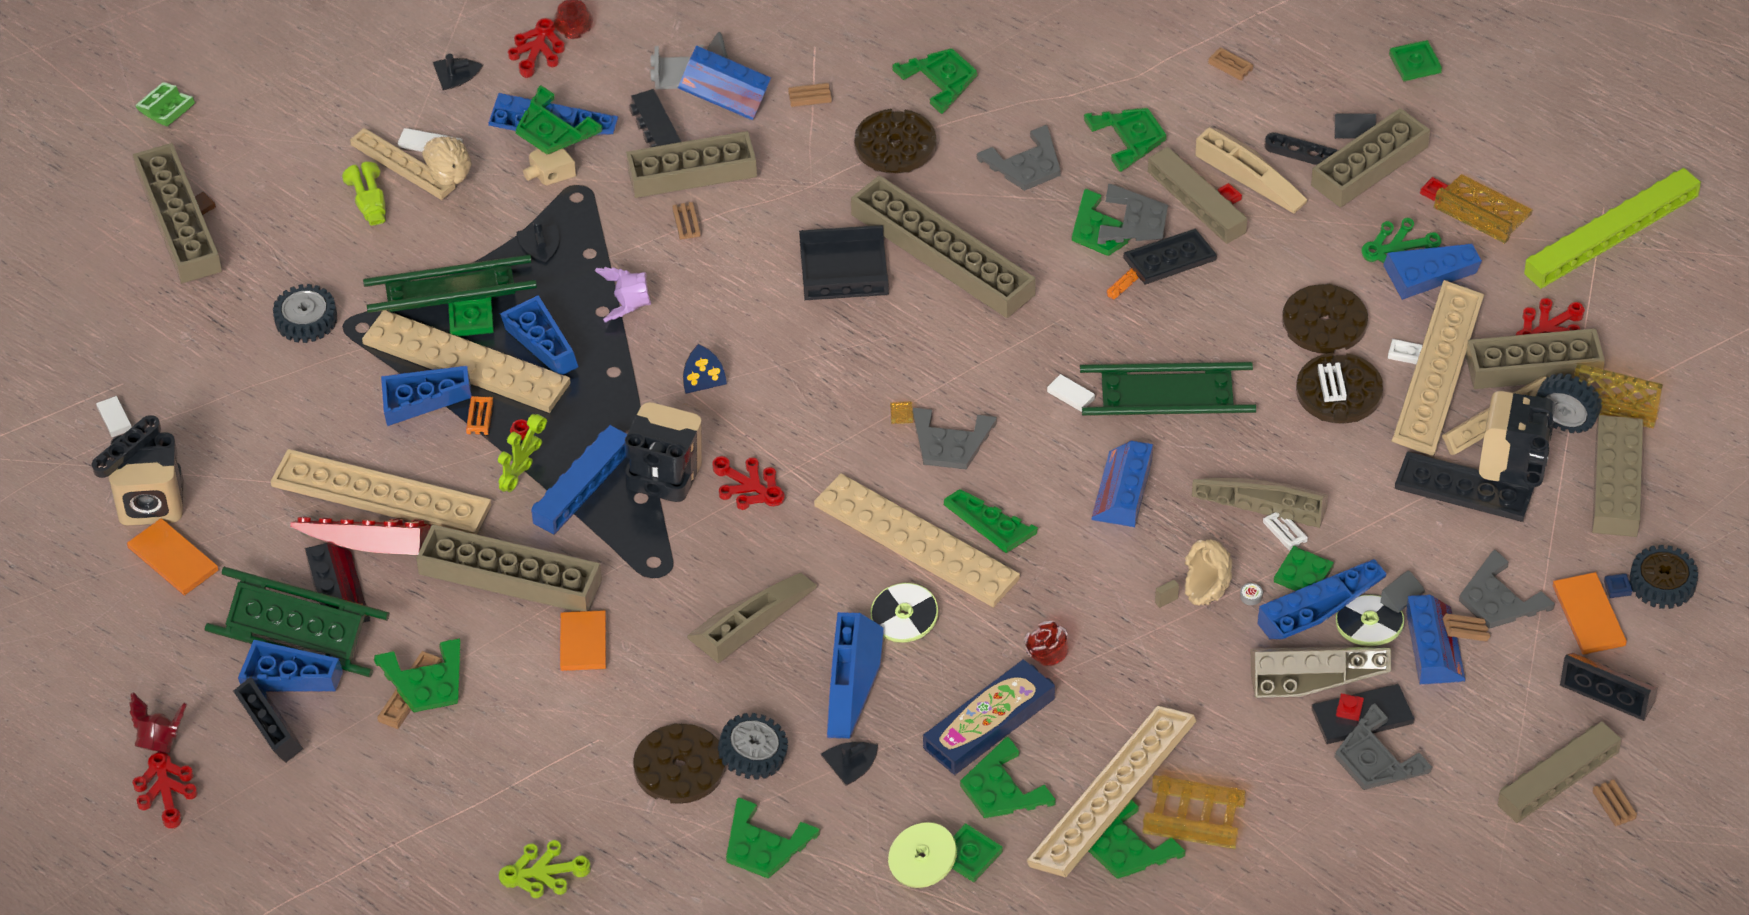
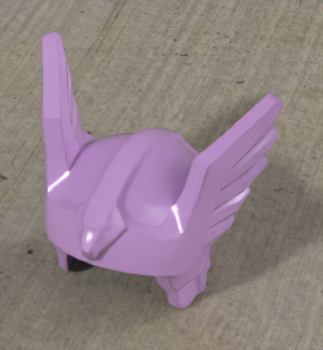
(630, 290)

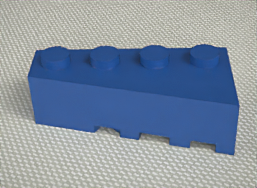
(1427, 268)
(539, 333)
(423, 392)
(290, 669)

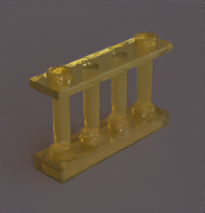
(1191, 830)

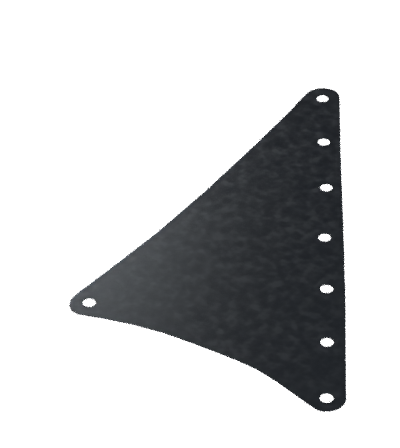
(591, 401)

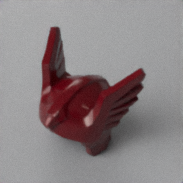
(154, 731)

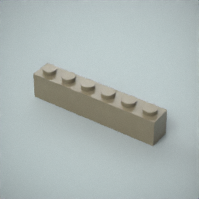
(1197, 195)
(1559, 772)

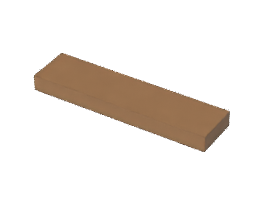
(396, 709)

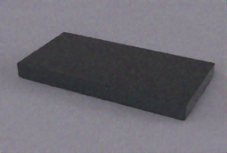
(1170, 256)
(1388, 699)

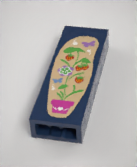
(989, 716)

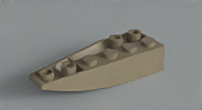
(1265, 498)
(746, 618)
(1313, 669)

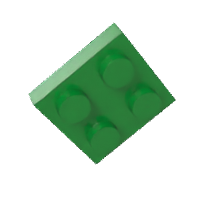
(1415, 60)
(471, 317)
(1302, 569)
(974, 852)

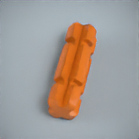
(1122, 284)

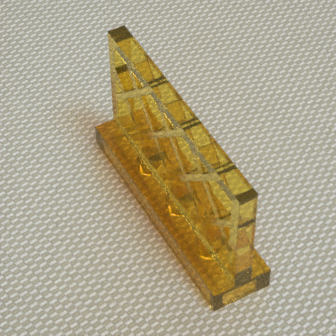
(1480, 215)
(1615, 404)

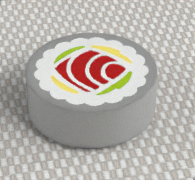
(1251, 594)

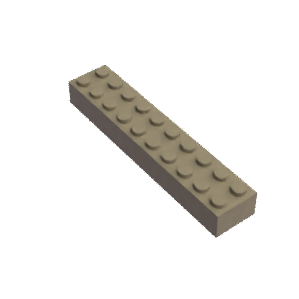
(943, 246)

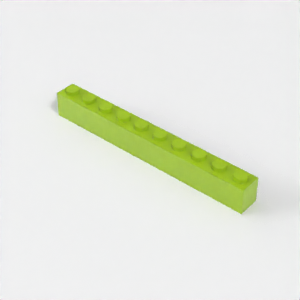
(1611, 228)

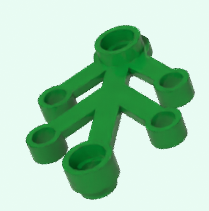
(1396, 244)

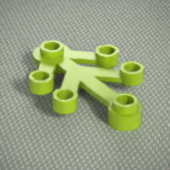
(531, 443)
(542, 870)

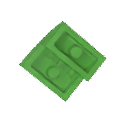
(165, 104)

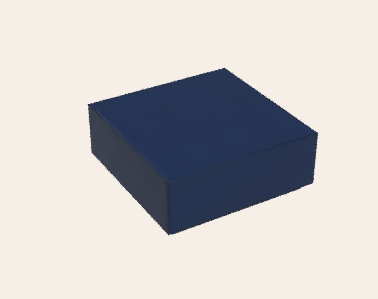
(1618, 585)

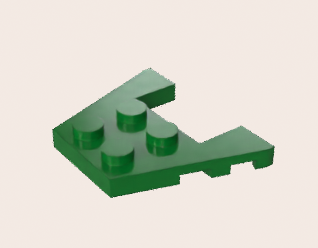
(945, 70)
(1135, 128)
(547, 130)
(1088, 225)
(428, 685)
(994, 790)
(760, 849)
(1125, 852)

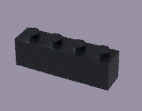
(653, 119)
(268, 719)

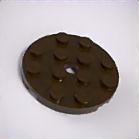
(912, 130)
(1342, 330)
(1361, 383)
(679, 784)

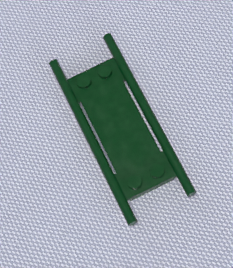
(493, 281)
(1167, 393)
(295, 619)

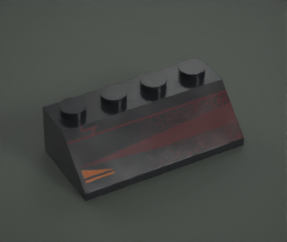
(334, 574)
(1607, 686)

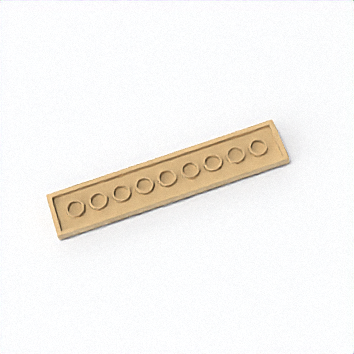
(485, 366)
(1437, 368)
(380, 492)
(917, 540)
(1111, 791)

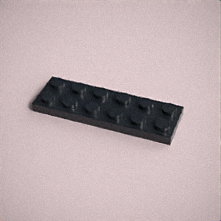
(1462, 487)

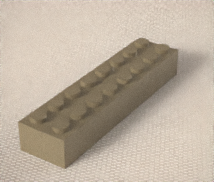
(177, 213)
(509, 568)

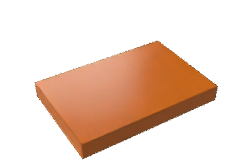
(582, 640)

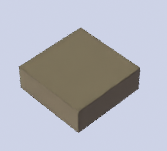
(1166, 593)

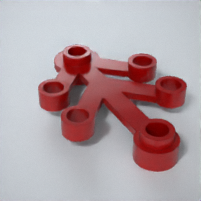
(543, 29)
(1574, 312)
(771, 495)
(164, 785)

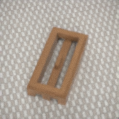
(1228, 65)
(809, 94)
(684, 209)
(1465, 626)
(1598, 792)

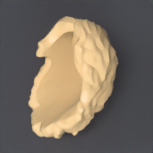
(441, 154)
(1208, 572)

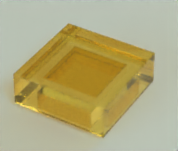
(901, 412)

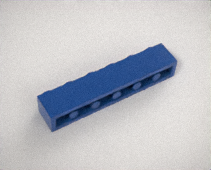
(580, 480)

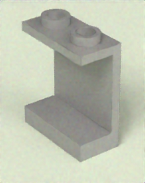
(668, 71)

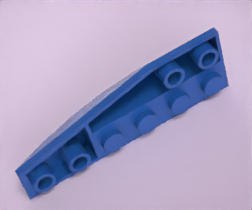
(510, 109)
(1317, 601)
(854, 670)

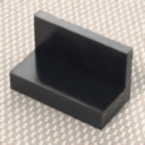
(1352, 125)

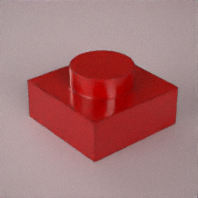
(1350, 707)

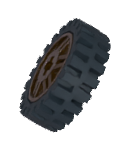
(1663, 576)

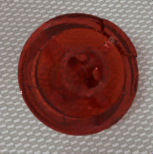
(572, 19)
(1047, 644)

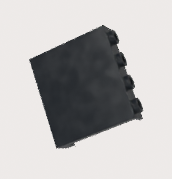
(843, 262)

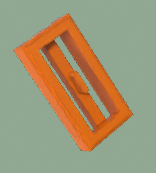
(478, 428)

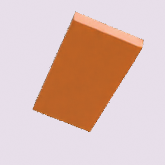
(172, 556)
(1589, 613)

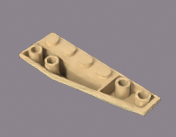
(1247, 167)

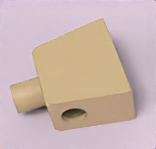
(550, 167)

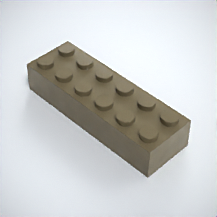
(1370, 157)
(691, 164)
(1531, 356)
(1617, 476)

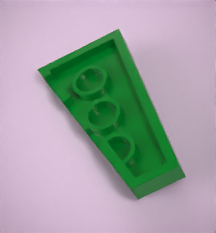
(989, 521)

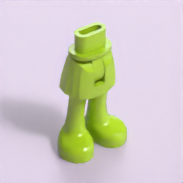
(369, 202)

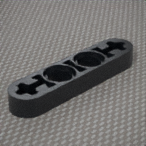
(1300, 154)
(123, 444)

